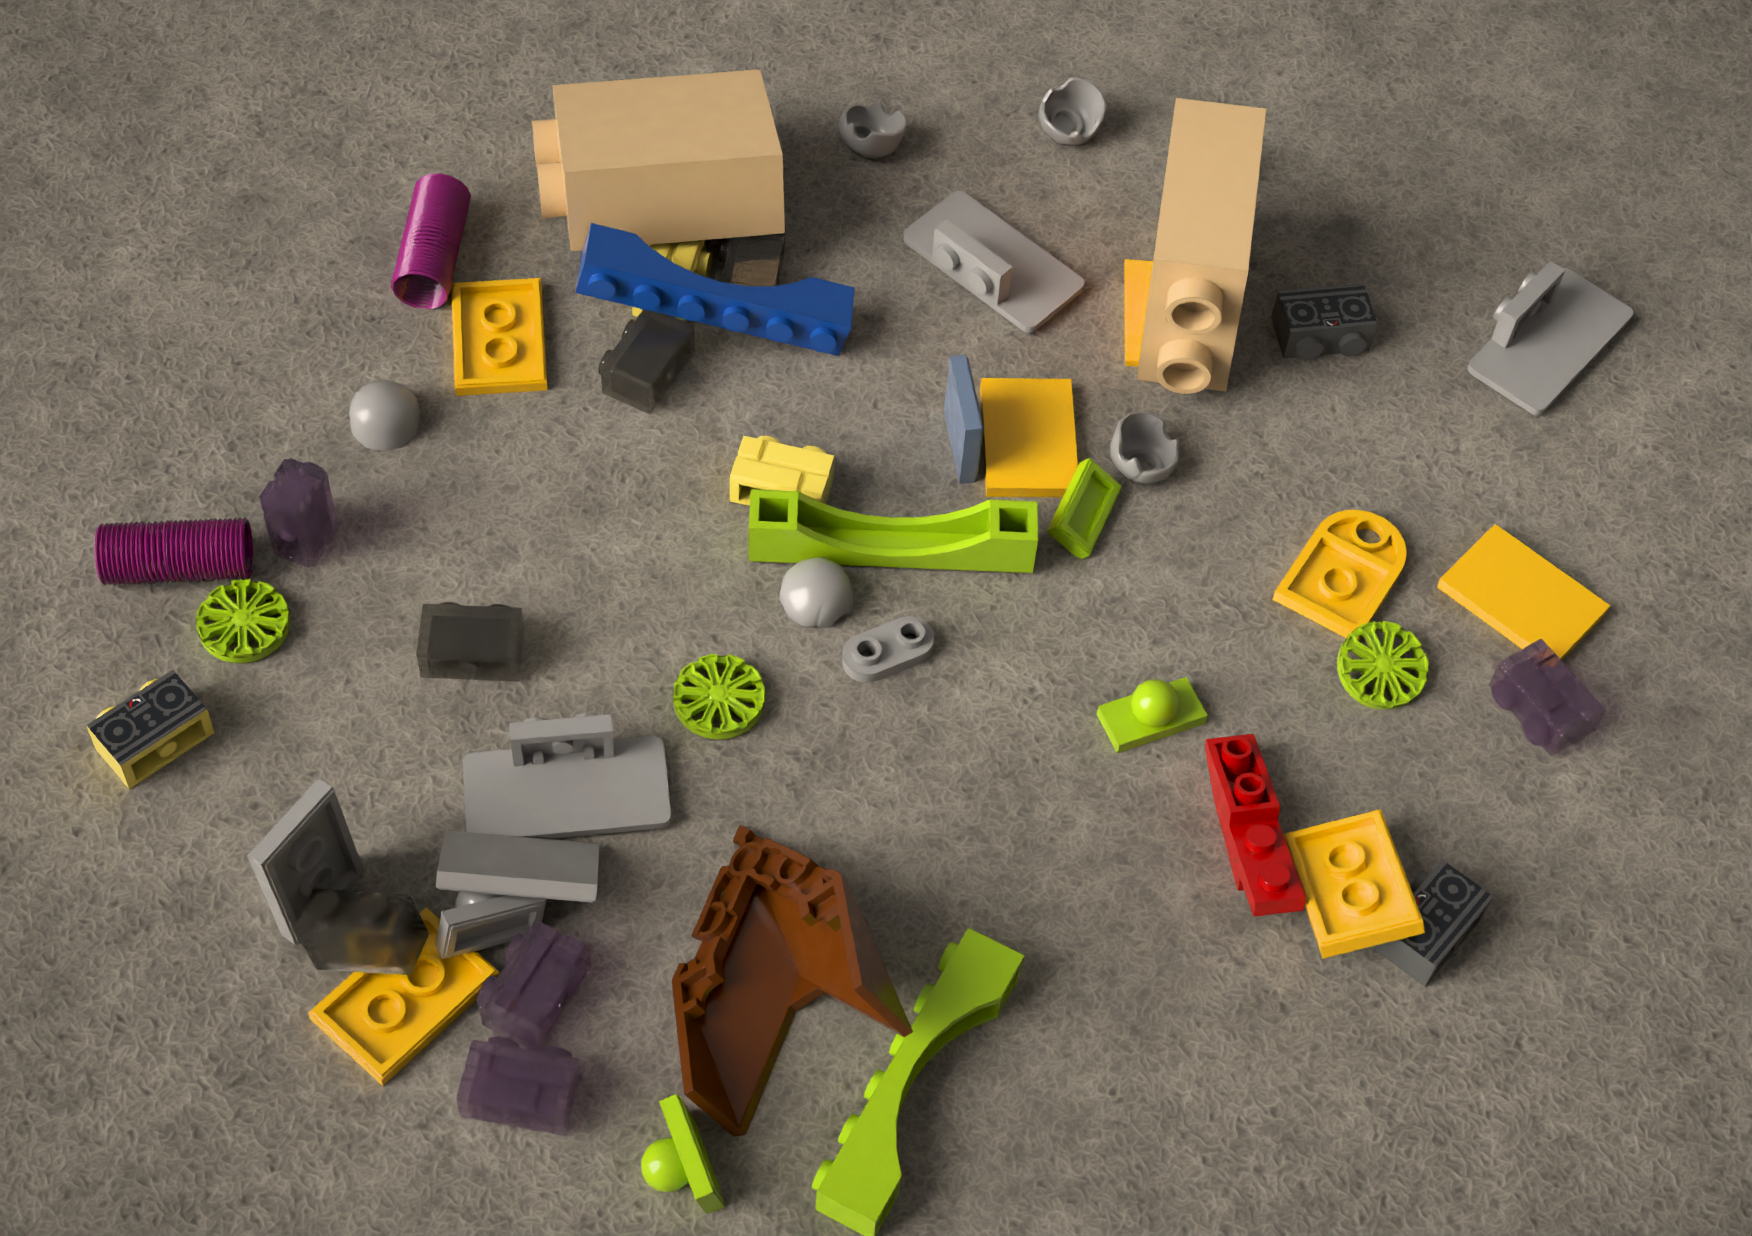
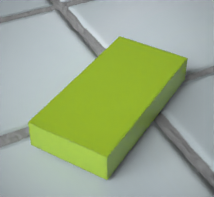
(1084, 508)

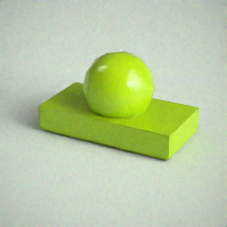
(1151, 713)
(681, 1160)

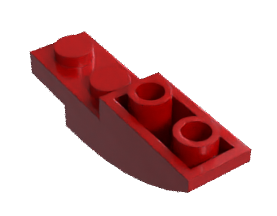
(1251, 826)

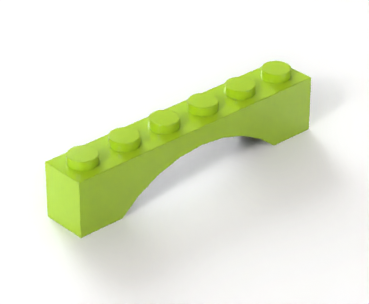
(978, 538)
(867, 1172)

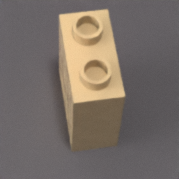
(663, 158)
(1202, 245)

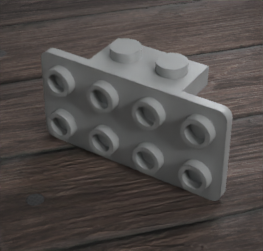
(994, 261)
(1547, 337)
(567, 781)

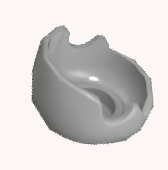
(1071, 105)
(871, 130)
(384, 415)
(1143, 437)
(816, 593)

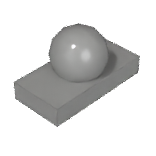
(485, 921)

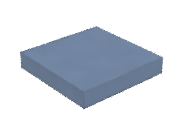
(963, 419)

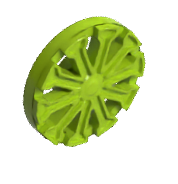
(243, 621)
(1382, 665)
(719, 696)

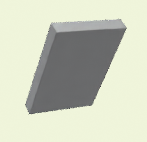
(305, 852)
(518, 866)

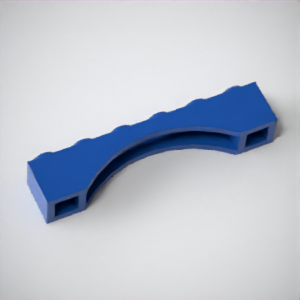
(629, 272)

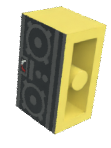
(150, 728)

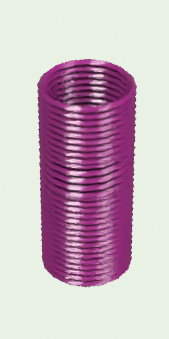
(436, 208)
(188, 548)

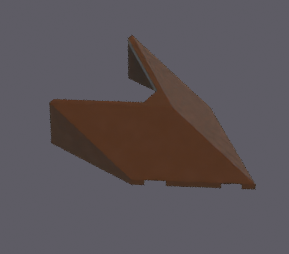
(764, 953)

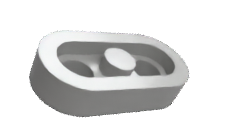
(890, 649)

